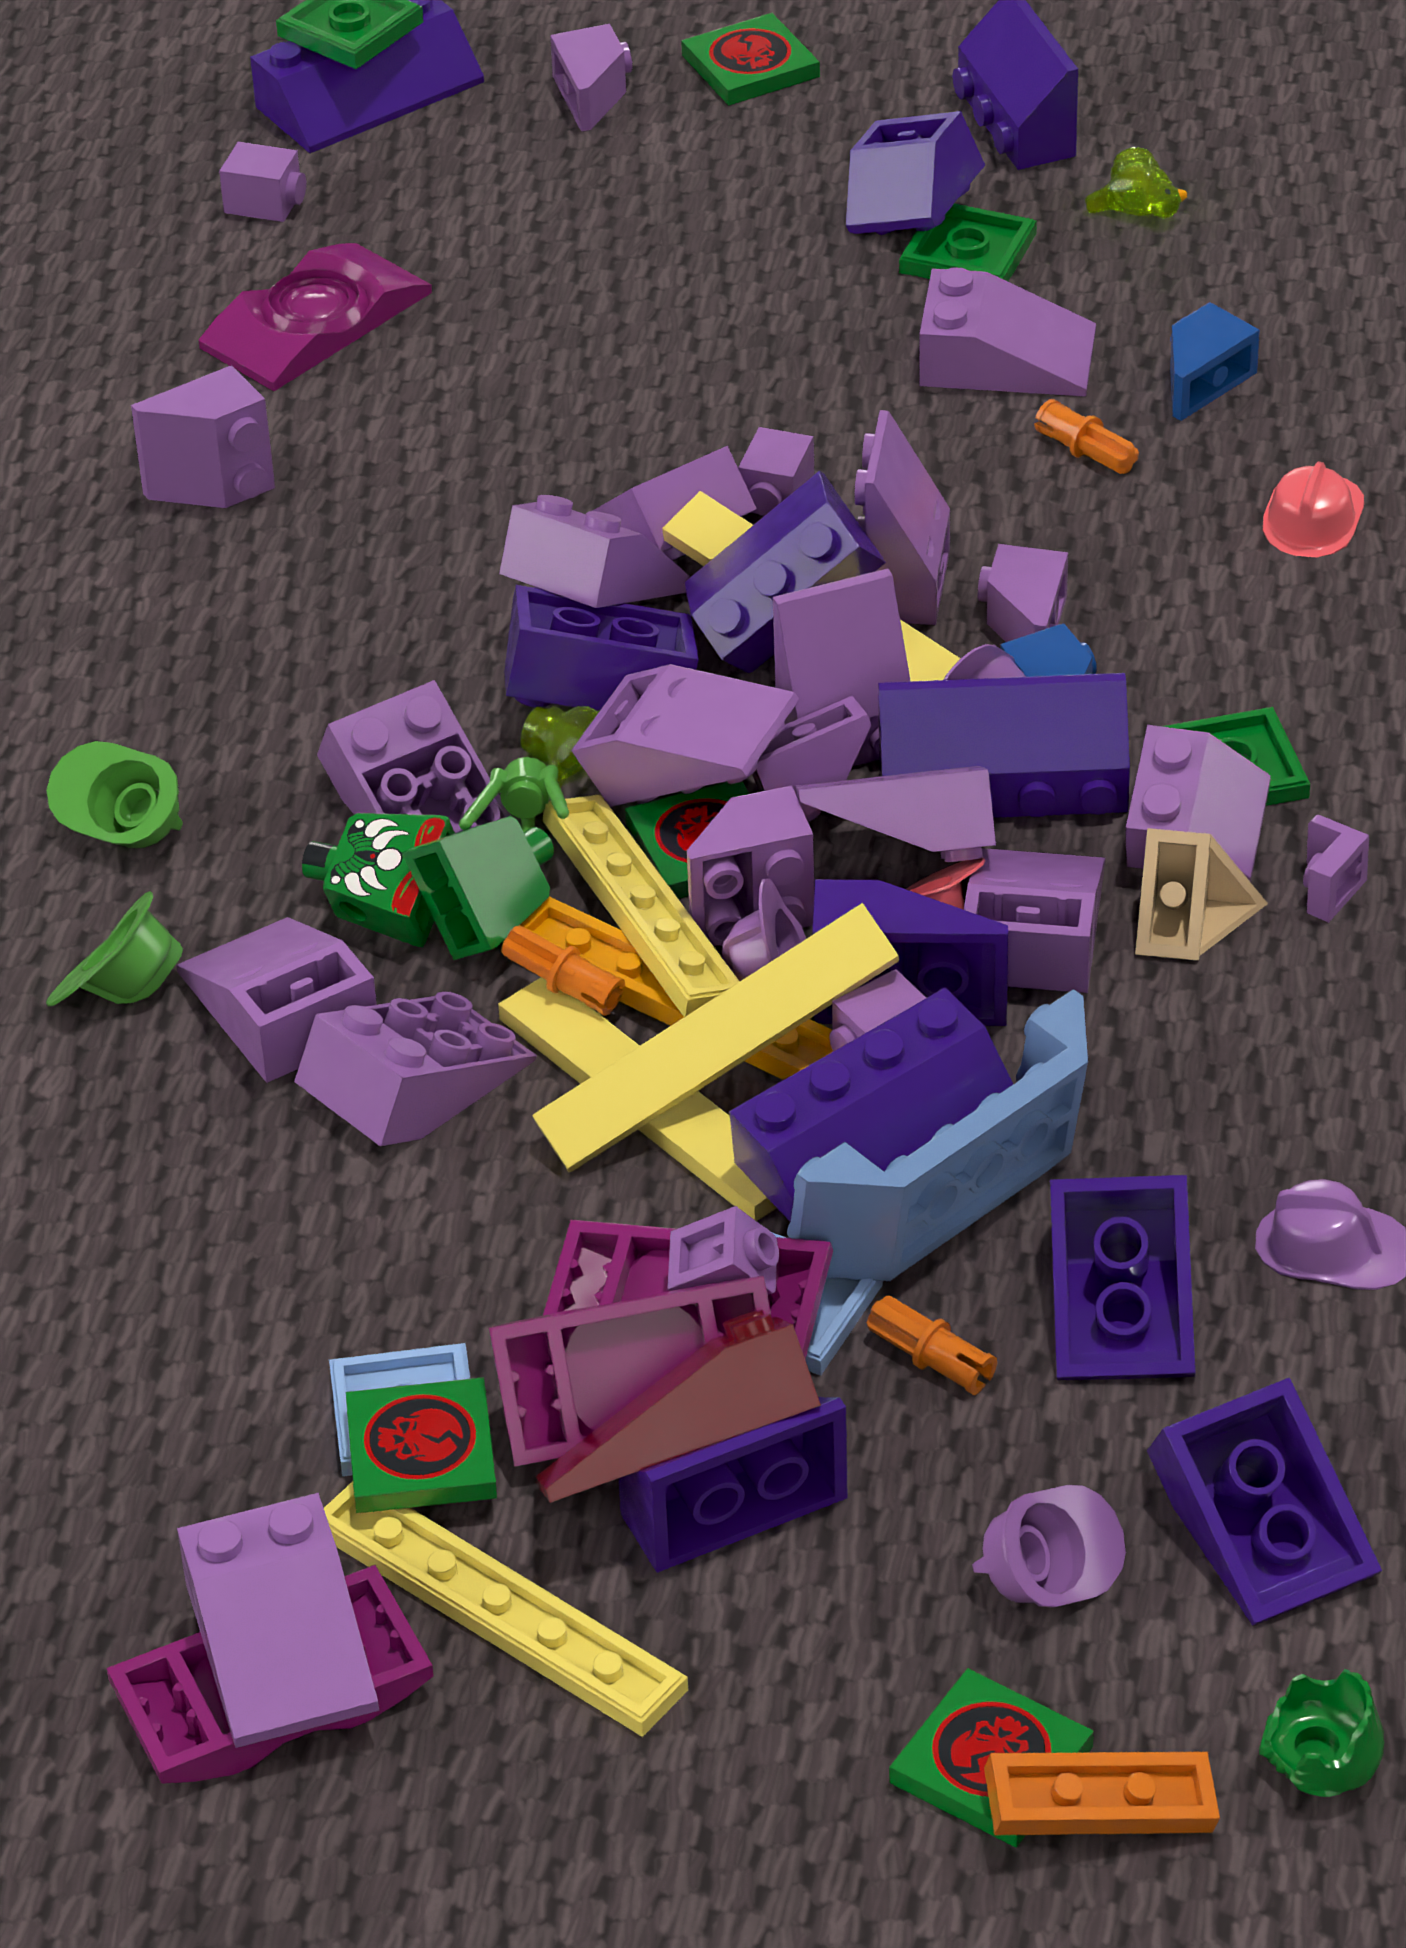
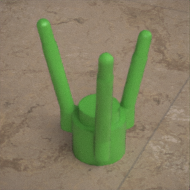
(523, 792)

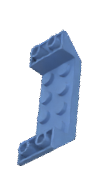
(922, 1200)

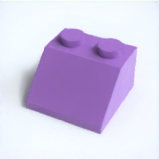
(204, 442)
(657, 501)
(1199, 787)

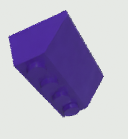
(328, 101)
(1043, 738)
(874, 1093)

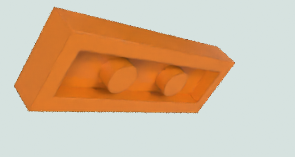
(1101, 1793)

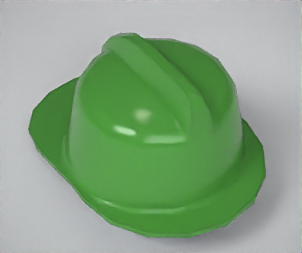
(115, 794)
(128, 962)

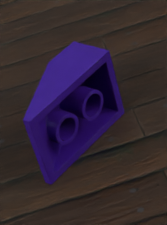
(934, 943)
(1122, 1278)
(1263, 1502)

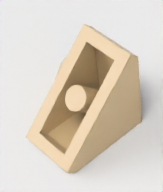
(1190, 895)

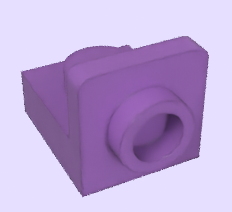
(1335, 866)
(722, 1250)

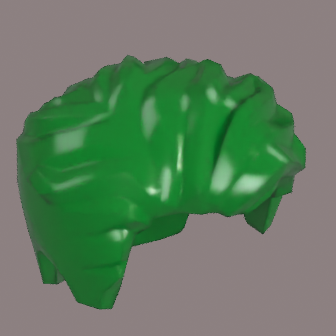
(1325, 1734)

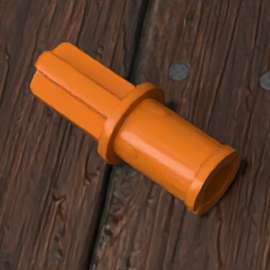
(1086, 436)
(564, 970)
(931, 1344)

